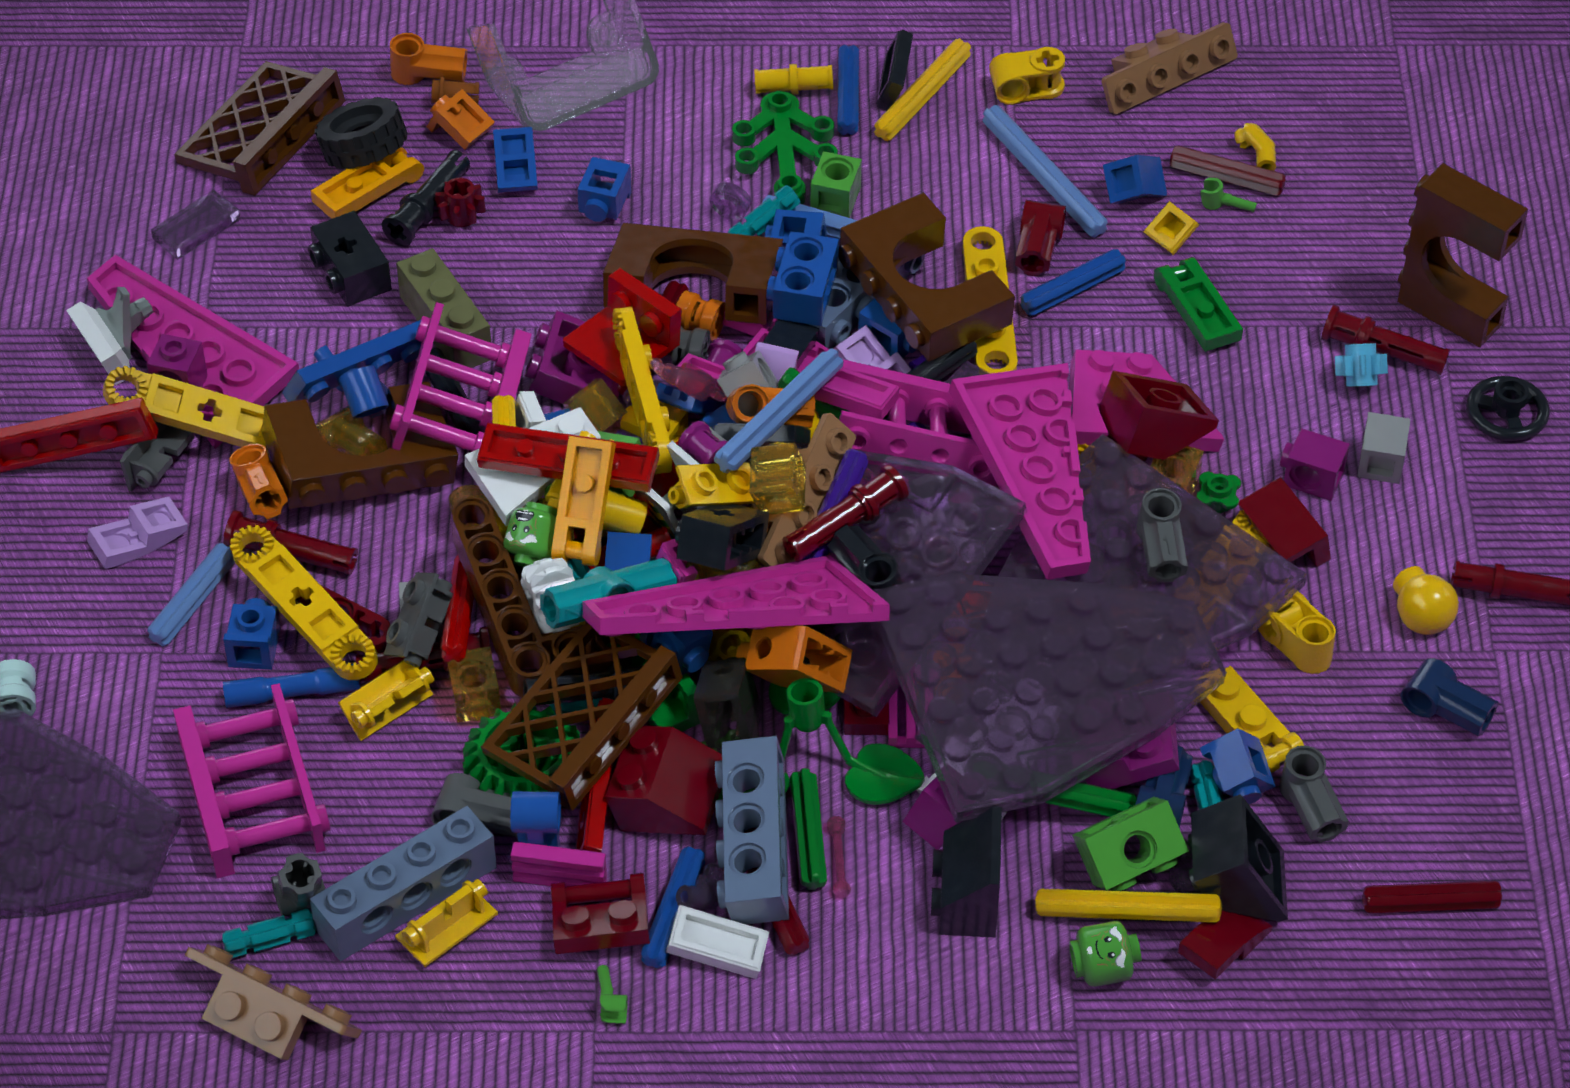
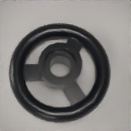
(1508, 399)

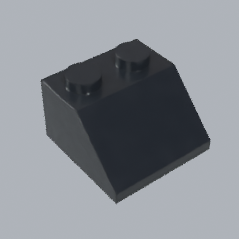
(1238, 860)
(969, 876)

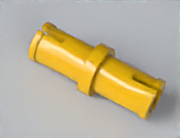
(793, 79)

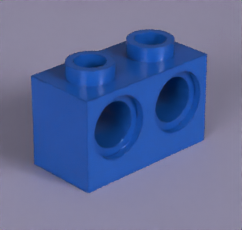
(804, 278)

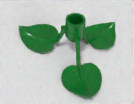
(878, 773)

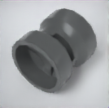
(692, 342)

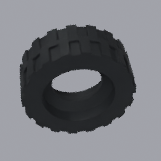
(361, 133)

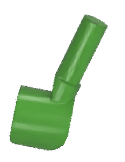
(1214, 197)
(612, 1005)

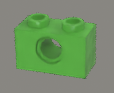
(1104, 843)

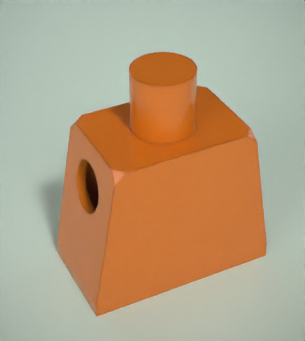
(779, 655)

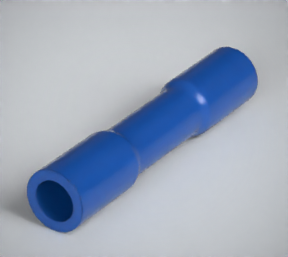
(258, 689)

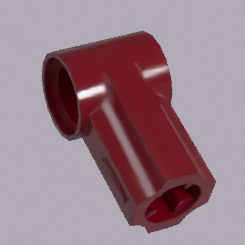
(1039, 230)

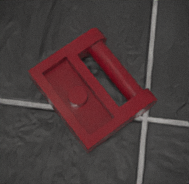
(601, 924)

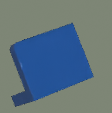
(1134, 178)

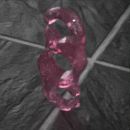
(689, 380)

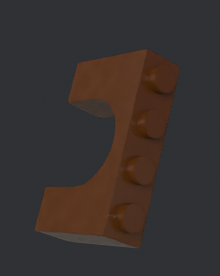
(737, 259)
(1431, 279)
(930, 318)
(321, 474)

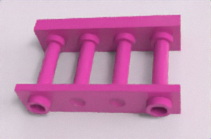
(507, 356)
(921, 402)
(216, 806)

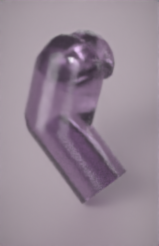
(704, 893)

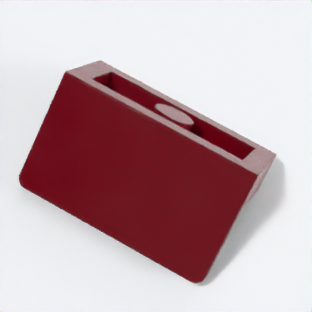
(1286, 523)

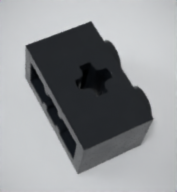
(349, 258)
(721, 535)

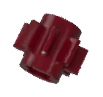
(460, 202)

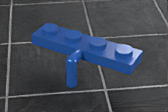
(382, 352)

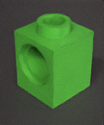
(836, 184)

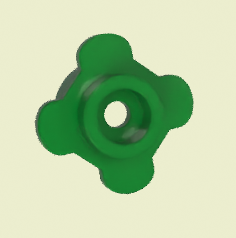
(1219, 491)

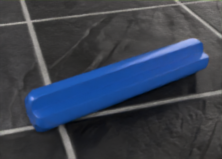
(848, 90)
(1073, 282)
(686, 871)

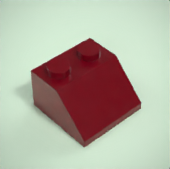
(1153, 415)
(664, 783)

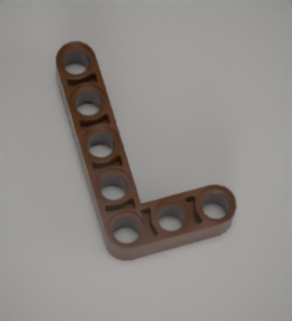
(514, 611)

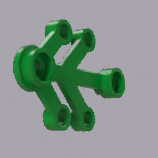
(780, 111)

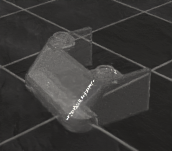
(615, 67)

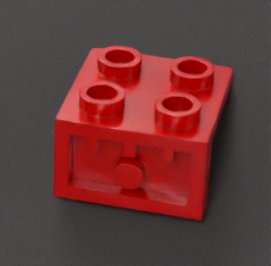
(655, 316)

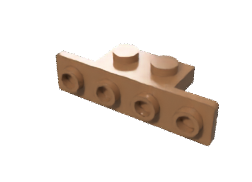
(1165, 64)
(822, 461)
(261, 1011)

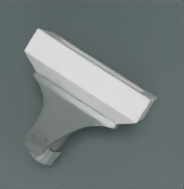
(110, 330)

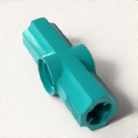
(563, 602)

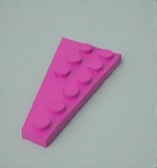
(233, 358)
(1032, 451)
(759, 598)

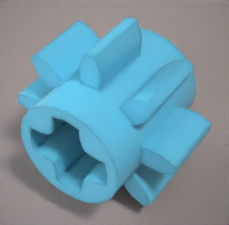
(1361, 364)

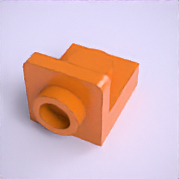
(460, 118)

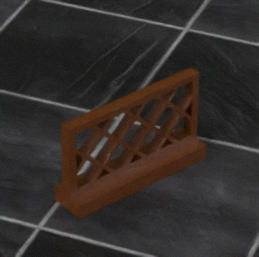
(279, 135)
(616, 722)

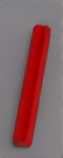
(457, 616)

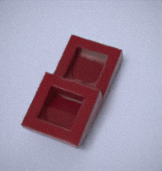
(1217, 944)

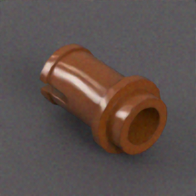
(450, 88)

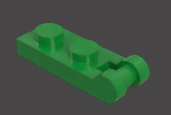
(1199, 304)

